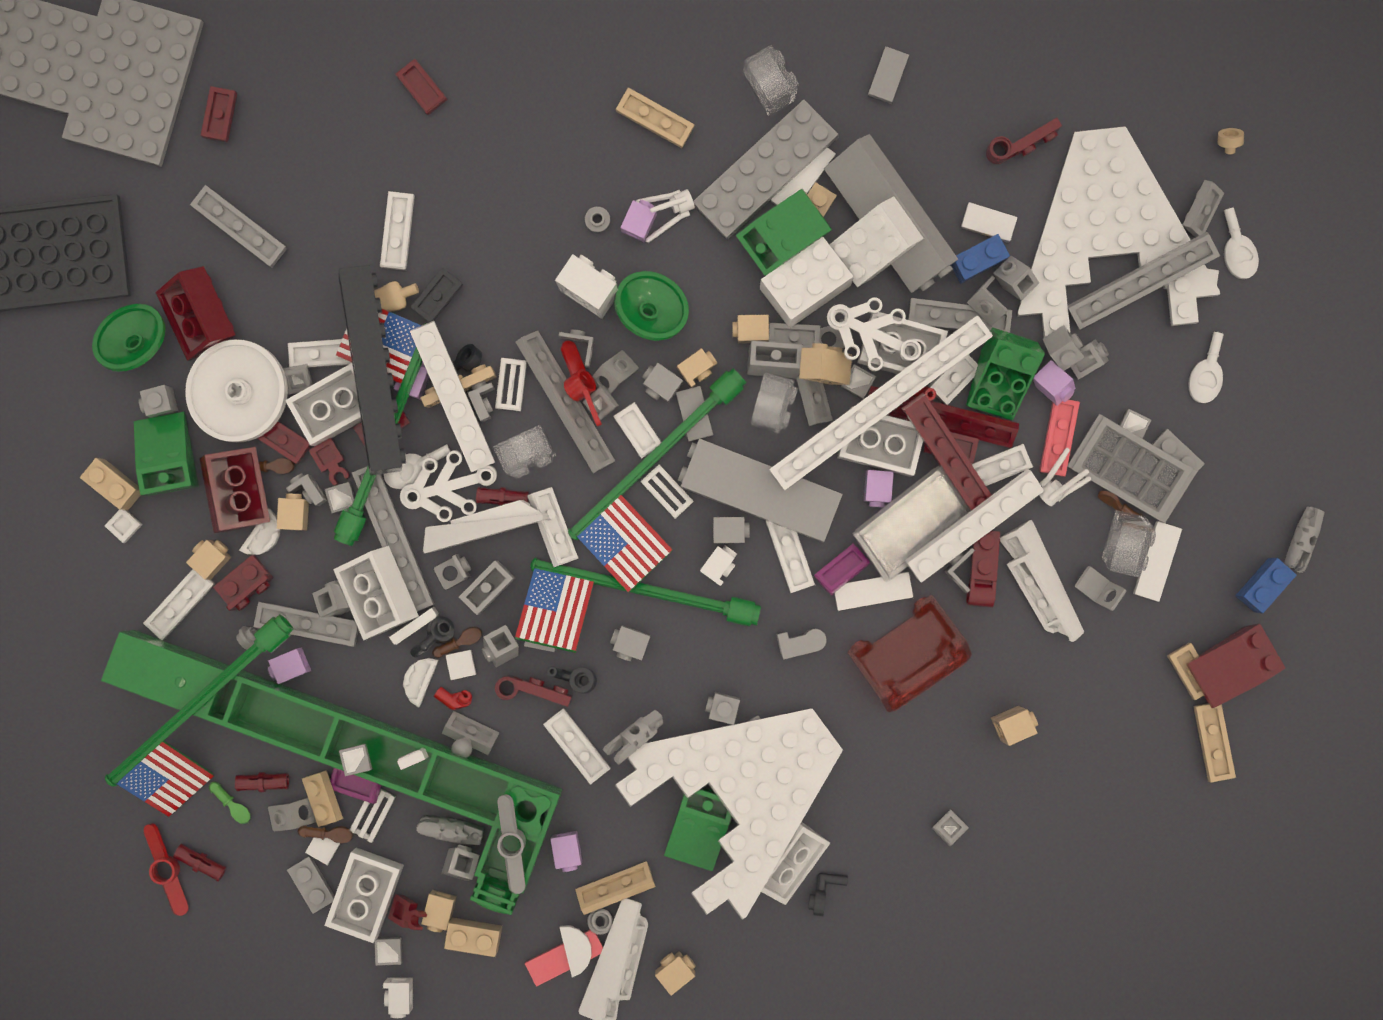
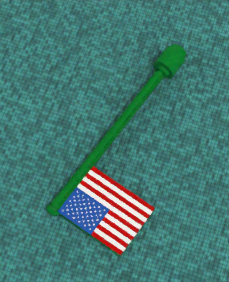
(404, 366)
(616, 530)
(561, 596)
(163, 773)

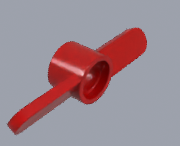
(580, 382)
(172, 885)

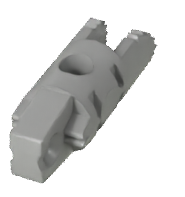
(1304, 539)
(634, 736)
(450, 830)

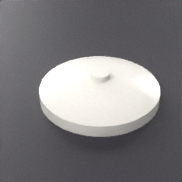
(236, 391)

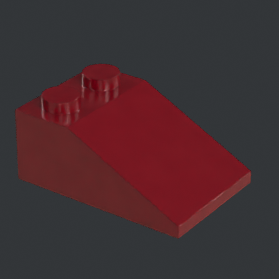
(1235, 665)

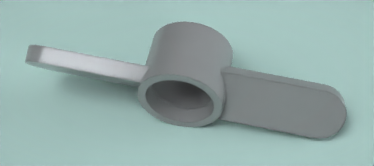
(512, 858)

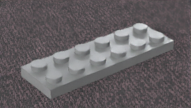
(765, 169)

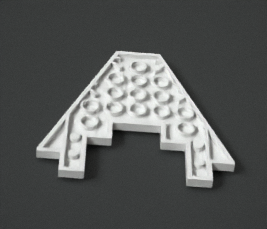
(1103, 209)
(764, 778)

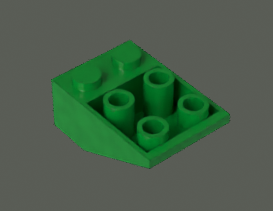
(783, 232)
(1004, 373)
(164, 455)
(697, 829)

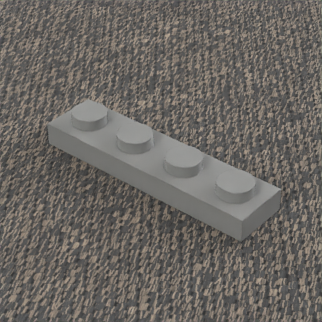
(238, 226)
(950, 315)
(310, 624)

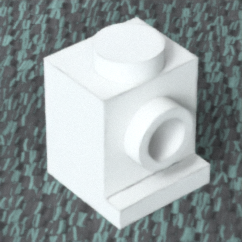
(719, 564)
(399, 996)

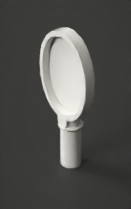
(1239, 250)
(1207, 375)
(412, 468)

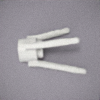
(679, 201)
(1054, 490)

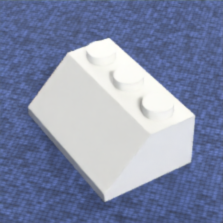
(795, 863)

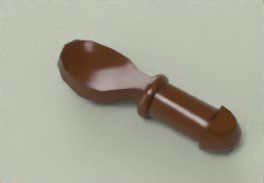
(280, 466)
(1113, 501)
(468, 637)
(338, 834)

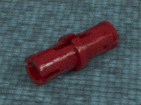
(499, 496)
(262, 782)
(199, 862)

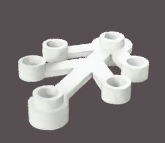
(869, 331)
(444, 487)

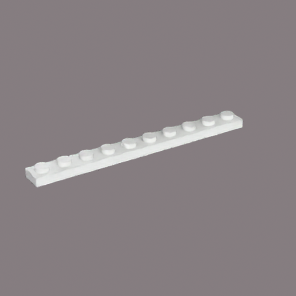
(880, 402)

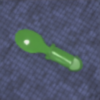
(238, 811)

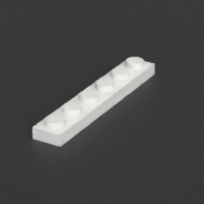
(452, 396)
(974, 525)

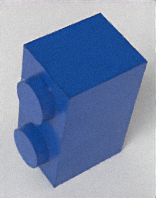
(980, 258)
(1266, 585)

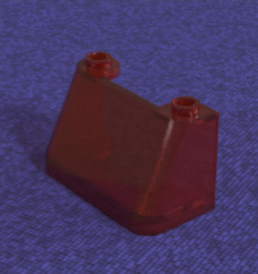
(912, 655)

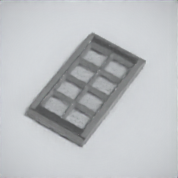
(1132, 468)
(910, 522)

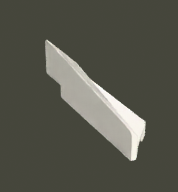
(481, 525)
(1040, 581)
(617, 964)

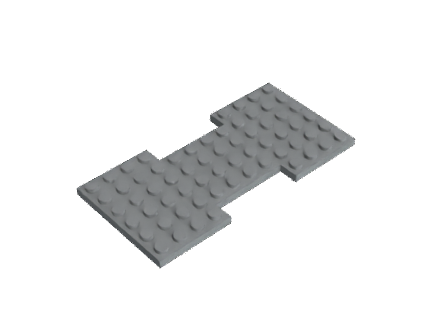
(109, 72)

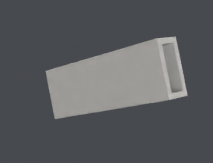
(869, 179)
(754, 490)

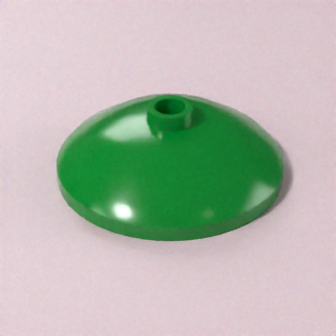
(657, 297)
(128, 337)

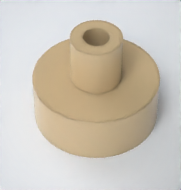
(1230, 139)

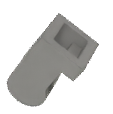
(809, 642)

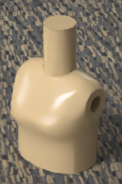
(394, 296)

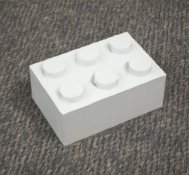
(876, 241)
(806, 282)
(587, 286)
(925, 335)
(327, 406)
(886, 445)
(376, 592)
(364, 895)

